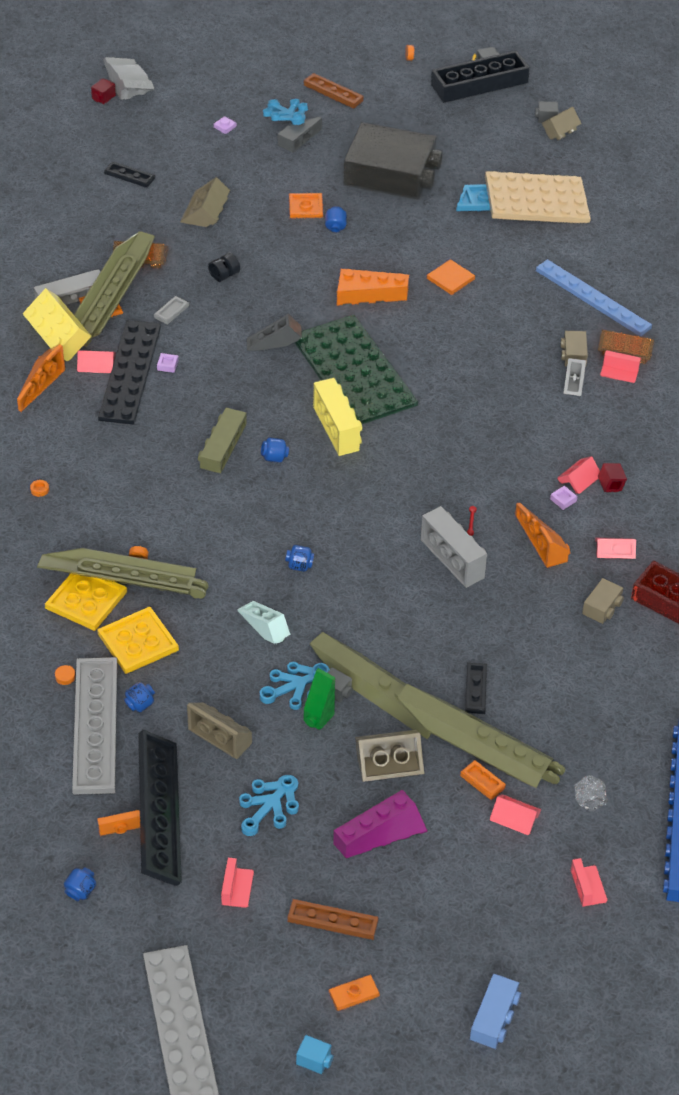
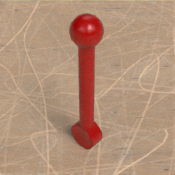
(472, 509)

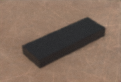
(129, 174)
(476, 688)

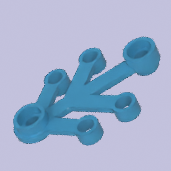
(279, 112)
(295, 682)
(270, 801)

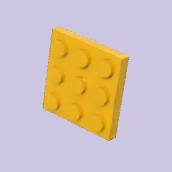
(86, 600)
(138, 640)

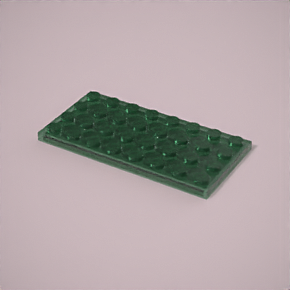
(350, 356)

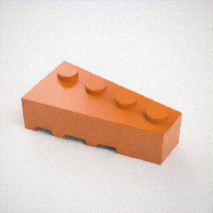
(371, 286)

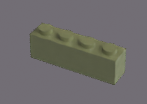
(222, 440)

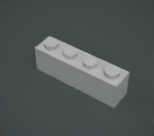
(70, 288)

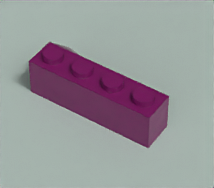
(379, 826)

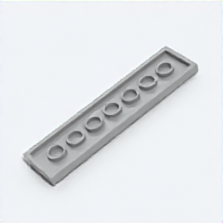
(95, 726)
(180, 1022)

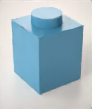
(314, 1054)

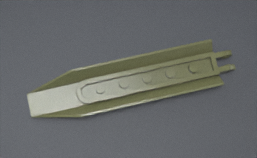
(113, 283)
(126, 570)
(367, 678)
(480, 738)

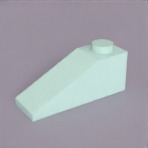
(265, 621)

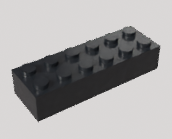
(480, 76)

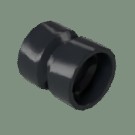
(224, 267)

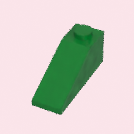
(320, 700)

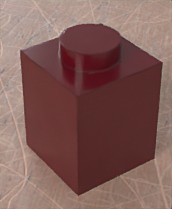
(103, 91)
(612, 477)

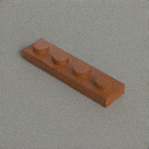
(333, 90)
(333, 919)

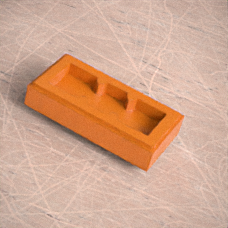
(483, 780)
(119, 823)
(354, 992)

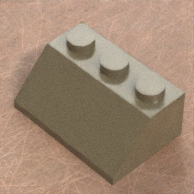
(206, 204)
(218, 729)
(390, 755)

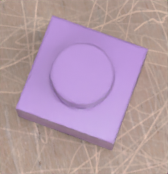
(224, 125)
(167, 362)
(563, 497)

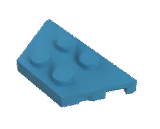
(474, 198)

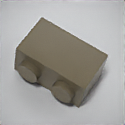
(561, 123)
(574, 346)
(603, 600)

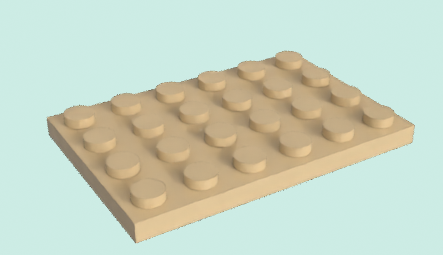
(537, 197)

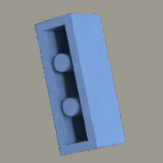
(495, 1011)

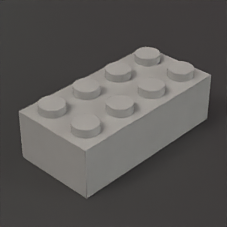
(453, 546)

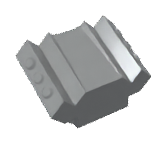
(128, 77)

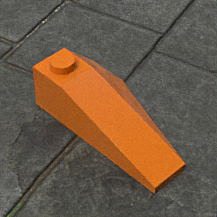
(44, 372)
(545, 540)

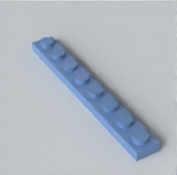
(594, 298)

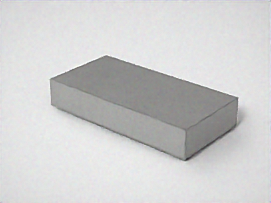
(171, 310)

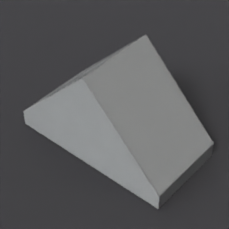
(574, 377)

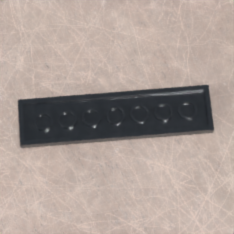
(129, 372)
(159, 808)

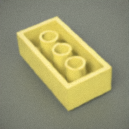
(56, 323)
(337, 416)

